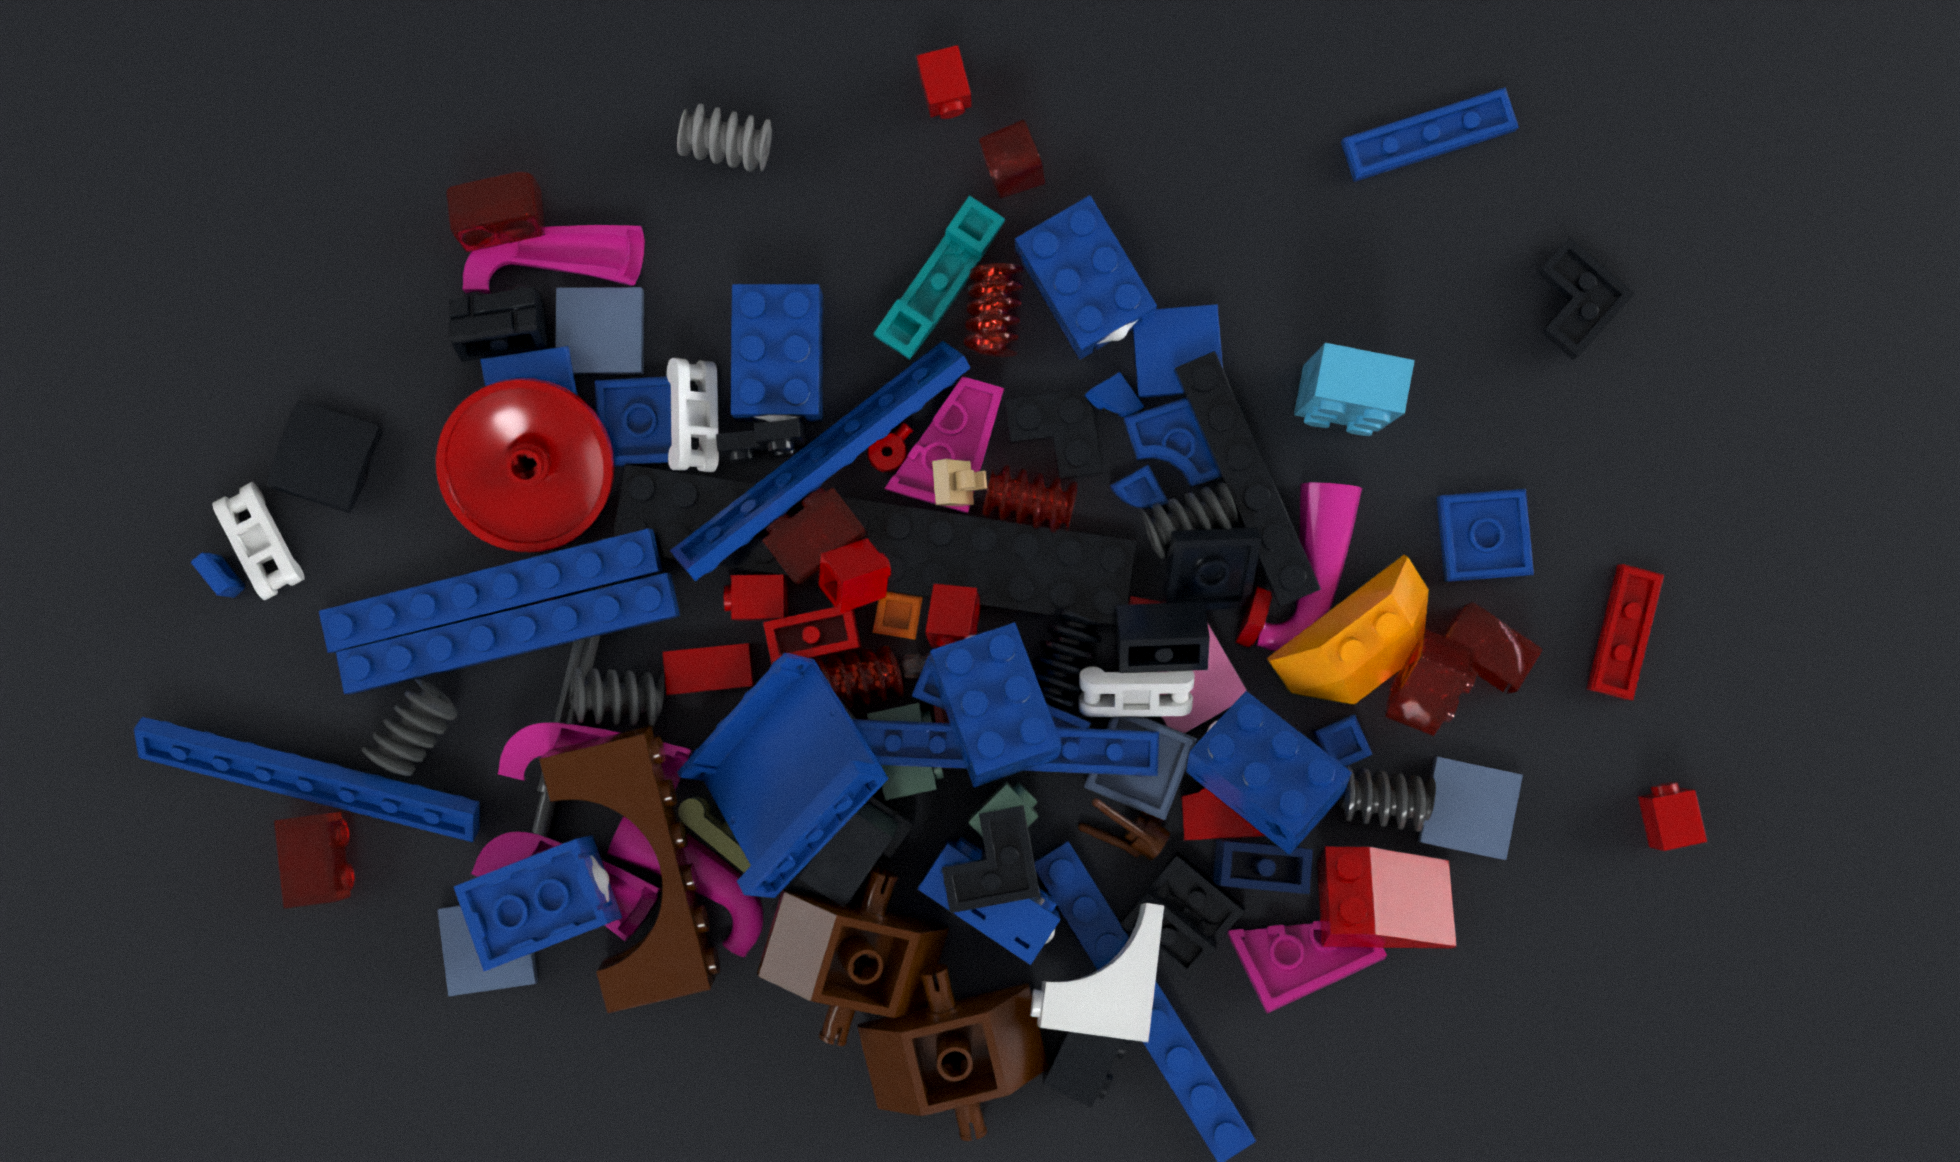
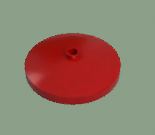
(492, 487)

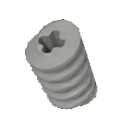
(724, 138)

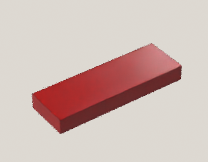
(1625, 632)

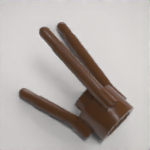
(1144, 835)

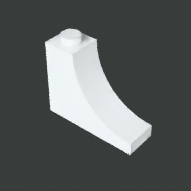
(1114, 998)

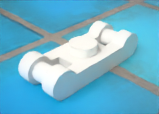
(693, 415)
(257, 541)
(1135, 693)

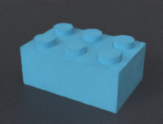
(1353, 389)

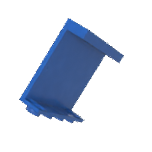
(785, 772)

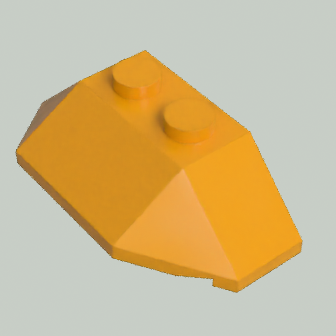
(1359, 639)

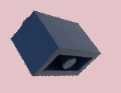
(1262, 866)

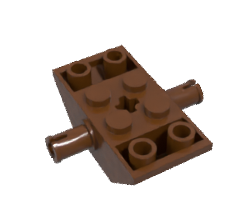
(820, 947)
(913, 1059)

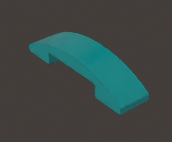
(940, 279)

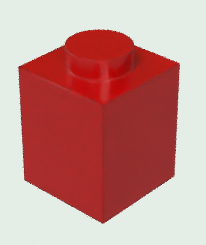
(944, 82)
(854, 575)
(757, 597)
(952, 614)
(1672, 817)

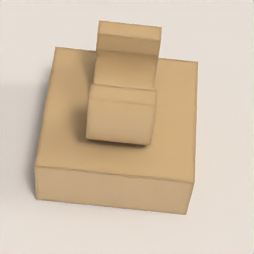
(956, 482)

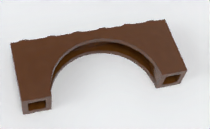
(628, 777)

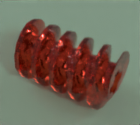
(992, 309)
(1030, 498)
(863, 674)

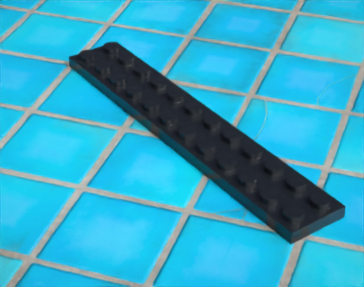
(1004, 560)

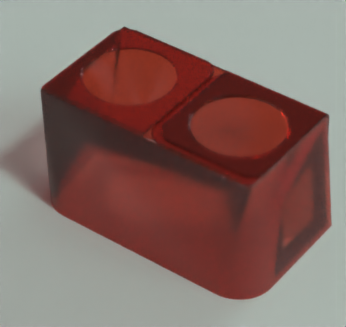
(1012, 159)
(496, 211)
(1499, 652)

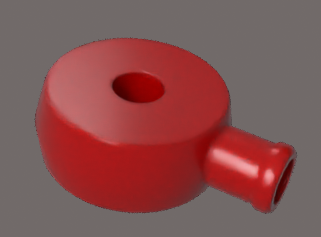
(896, 443)

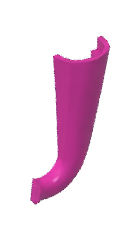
(588, 250)
(1325, 534)
(541, 737)
(715, 879)
(632, 893)

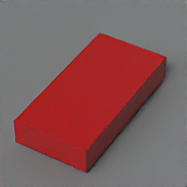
(708, 669)

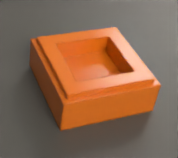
(898, 615)

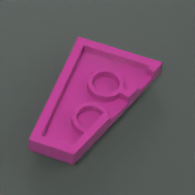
(957, 433)
(1292, 963)

